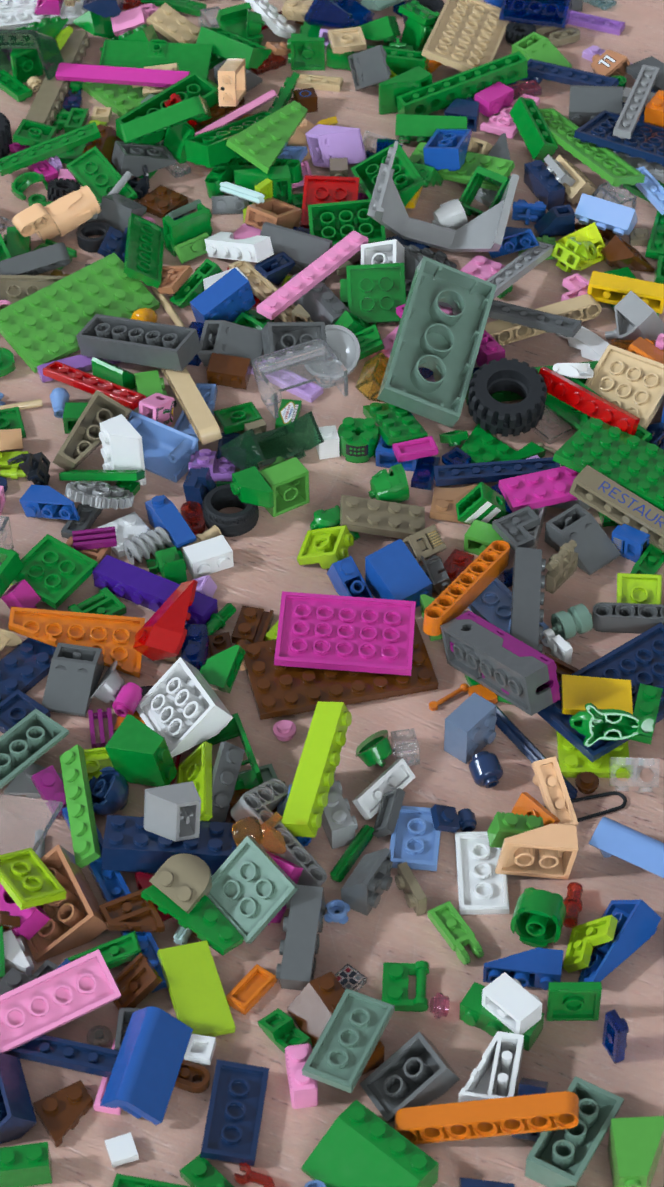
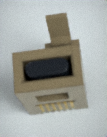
(425, 543)

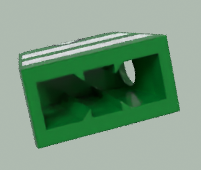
(481, 504)

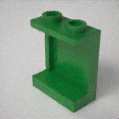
(234, 20)
(186, 227)

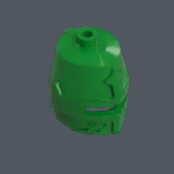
(390, 486)

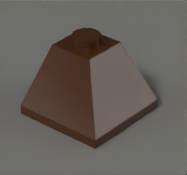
(624, 255)

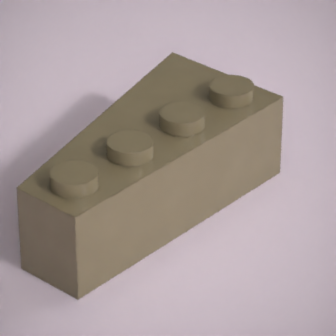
(85, 433)

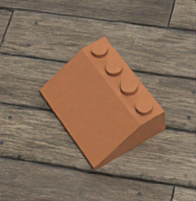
(72, 919)

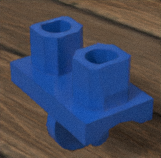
(528, 211)

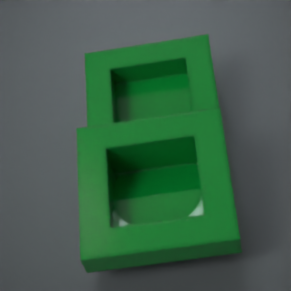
(282, 1030)

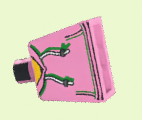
(158, 407)

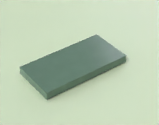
(348, 1040)

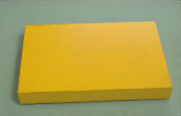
(601, 692)

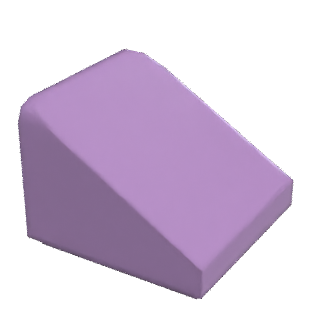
(206, 585)

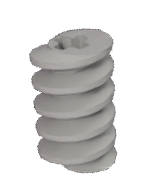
(146, 543)

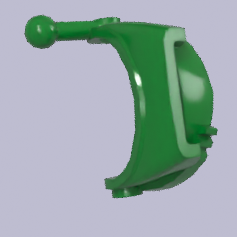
(24, 181)

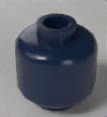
(485, 769)

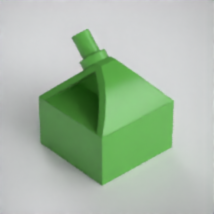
(289, 484)

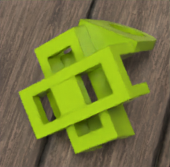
(579, 252)

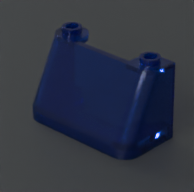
(338, 14)

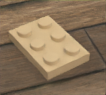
(173, 25)

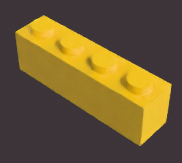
(613, 288)

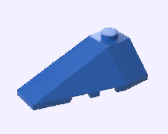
(634, 927)

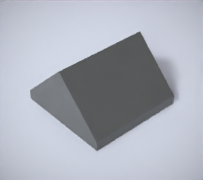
(117, 210)

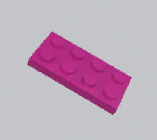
(538, 488)

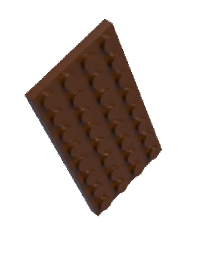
(297, 690)

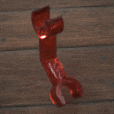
(252, 1176)

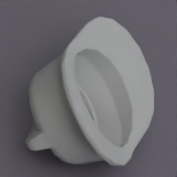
(109, 685)

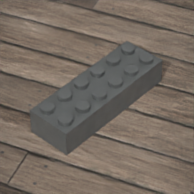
(139, 342)

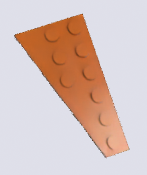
(109, 632)

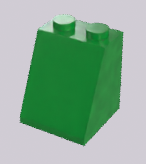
(141, 754)

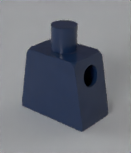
(465, 107)

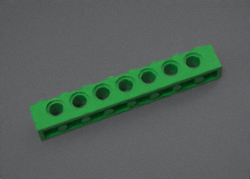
(463, 85)

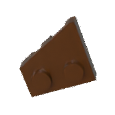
(131, 914)
(63, 1110)

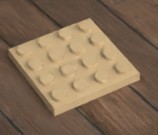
(629, 382)

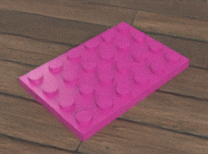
(345, 633)

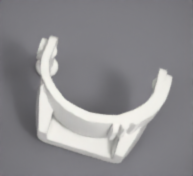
(574, 370)

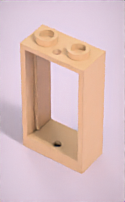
(233, 78)

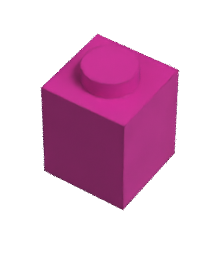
(21, 595)

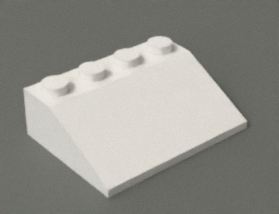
(183, 708)

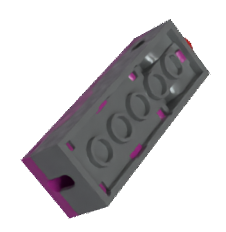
(501, 662)

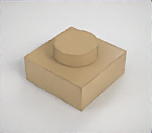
(102, 114)

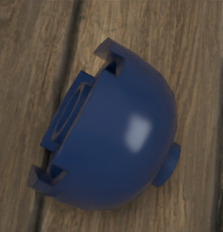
(109, 792)

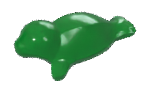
(609, 724)

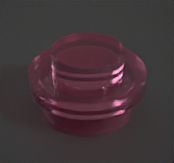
(439, 1005)

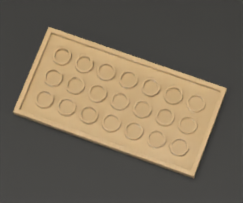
(465, 34)

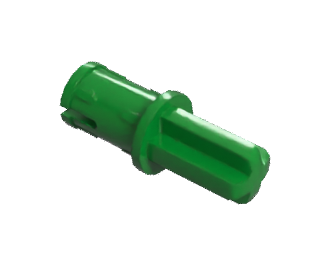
(218, 620)

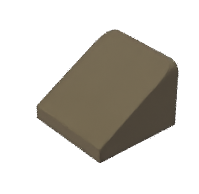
(299, 314)

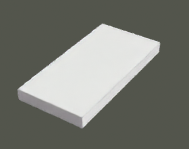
(478, 885)

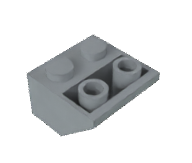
(173, 811)

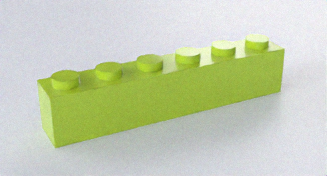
(316, 769)

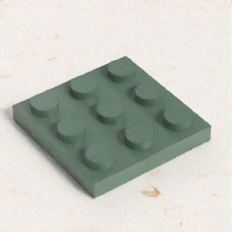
(250, 889)

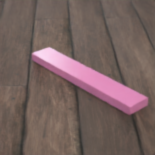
(239, 113)

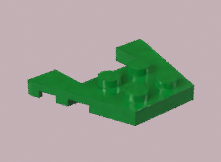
(486, 448)

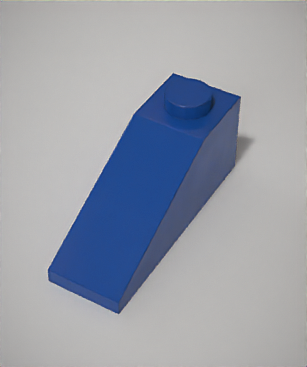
(165, 514)

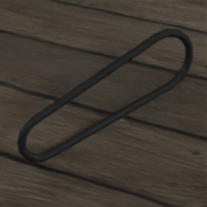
(602, 812)

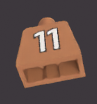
(609, 64)

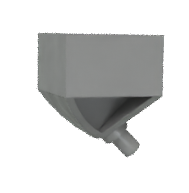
(635, 319)

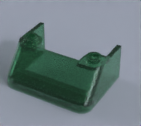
(29, 39)
(264, 448)

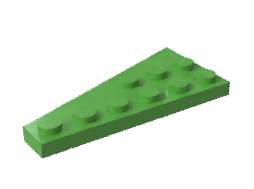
(269, 136)

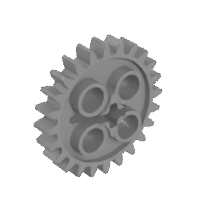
(99, 494)

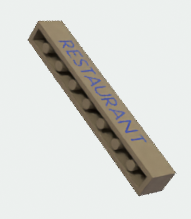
(619, 504)

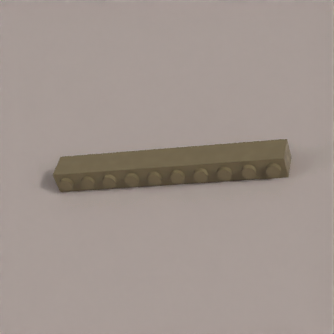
(53, 91)

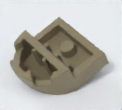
(184, 880)

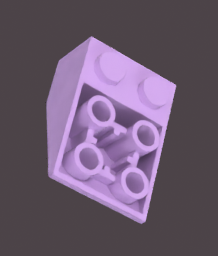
(335, 142)

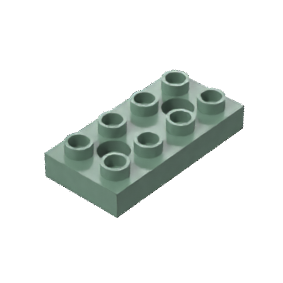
(437, 342)

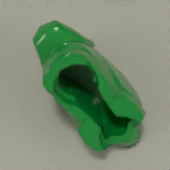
(328, 519)

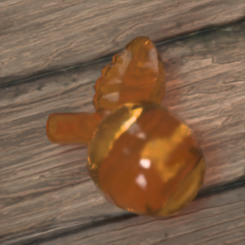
(262, 833)

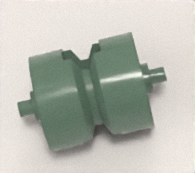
(575, 620)

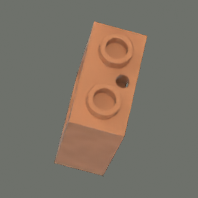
(274, 212)

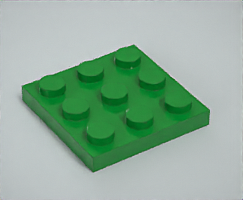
(376, 291)
(55, 570)

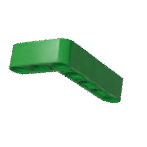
(189, 109)
(225, 172)

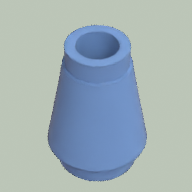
(58, 398)

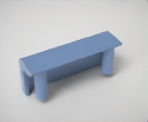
(164, 448)
(629, 845)

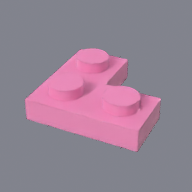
(576, 285)

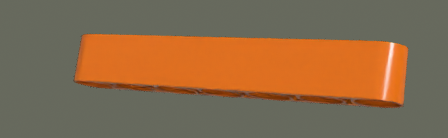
(466, 587)
(488, 1117)

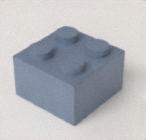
(470, 728)

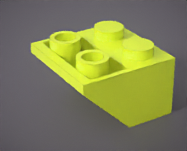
(591, 234)

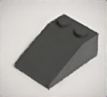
(134, 155)
(288, 334)
(409, 1078)

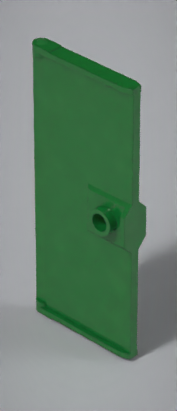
(158, 52)

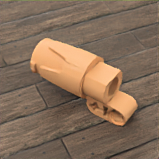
(59, 216)

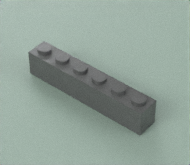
(528, 596)

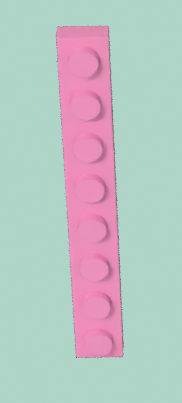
(311, 275)

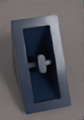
(276, 267)

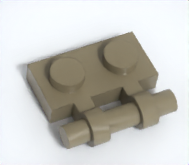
(561, 566)

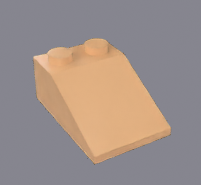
(540, 852)

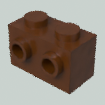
(229, 371)

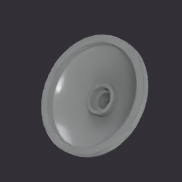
(344, 345)

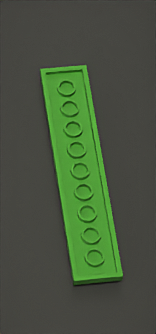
(599, 159)

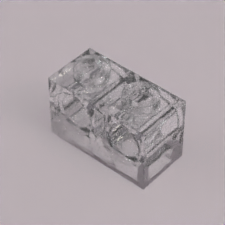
(634, 767)

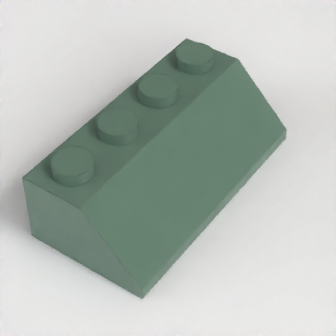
(27, 743)
(564, 1154)

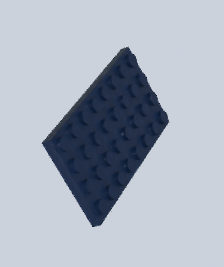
(637, 661)

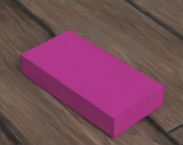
(415, 449)

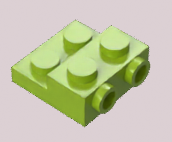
(325, 546)

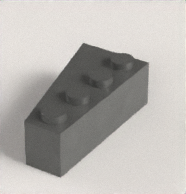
(301, 938)

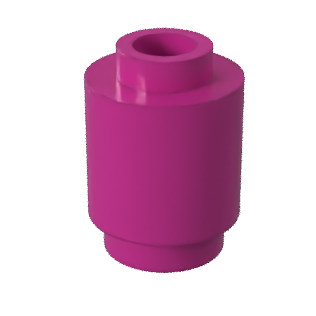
(127, 699)

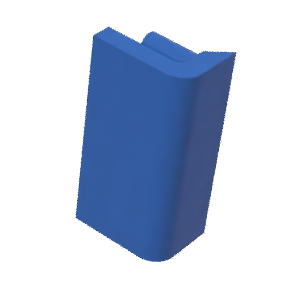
(147, 1064)

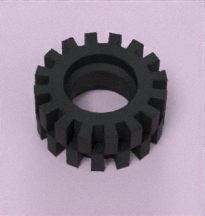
(517, 31)
(60, 188)

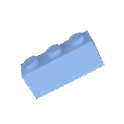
(606, 215)

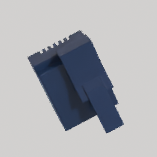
(198, 484)

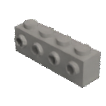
(336, 818)

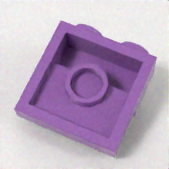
(220, 468)

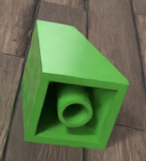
(635, 1150)

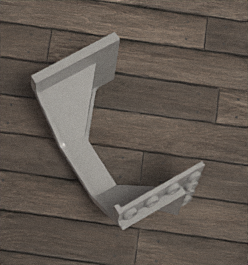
(479, 235)

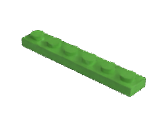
(79, 806)

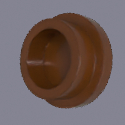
(587, 782)

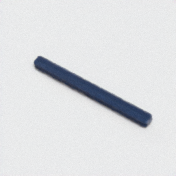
(525, 745)

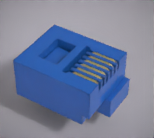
(630, 541)

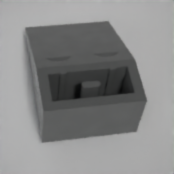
(369, 67)
(414, 255)
(229, 339)
(593, 544)
(73, 678)

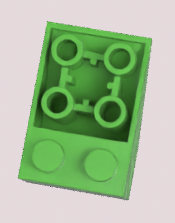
(541, 49)

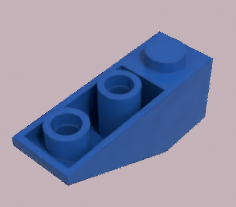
(515, 240)
(46, 502)
(348, 579)
(530, 968)

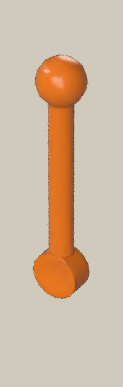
(433, 705)

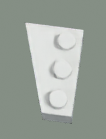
(497, 1071)

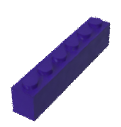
(147, 588)

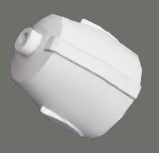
(450, 215)

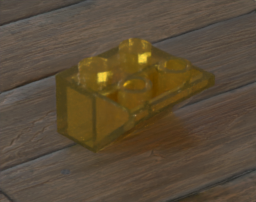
(372, 376)

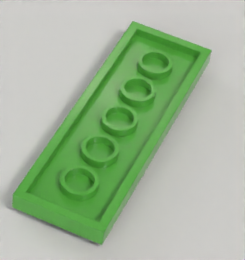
(472, 160)

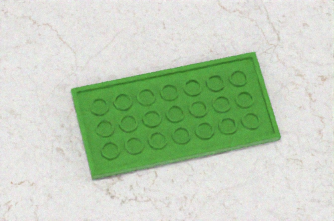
(47, 322)

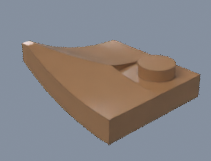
(445, 501)

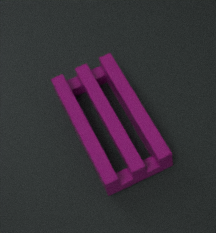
(94, 538)
(100, 715)

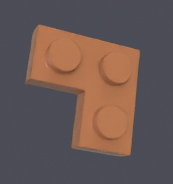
(173, 278)

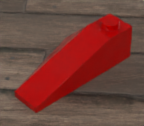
(165, 631)

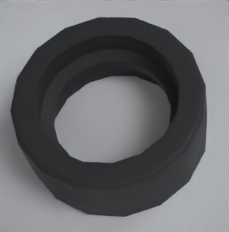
(88, 229)

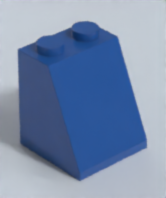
(396, 574)

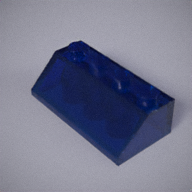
(537, 12)

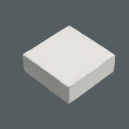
(121, 1150)

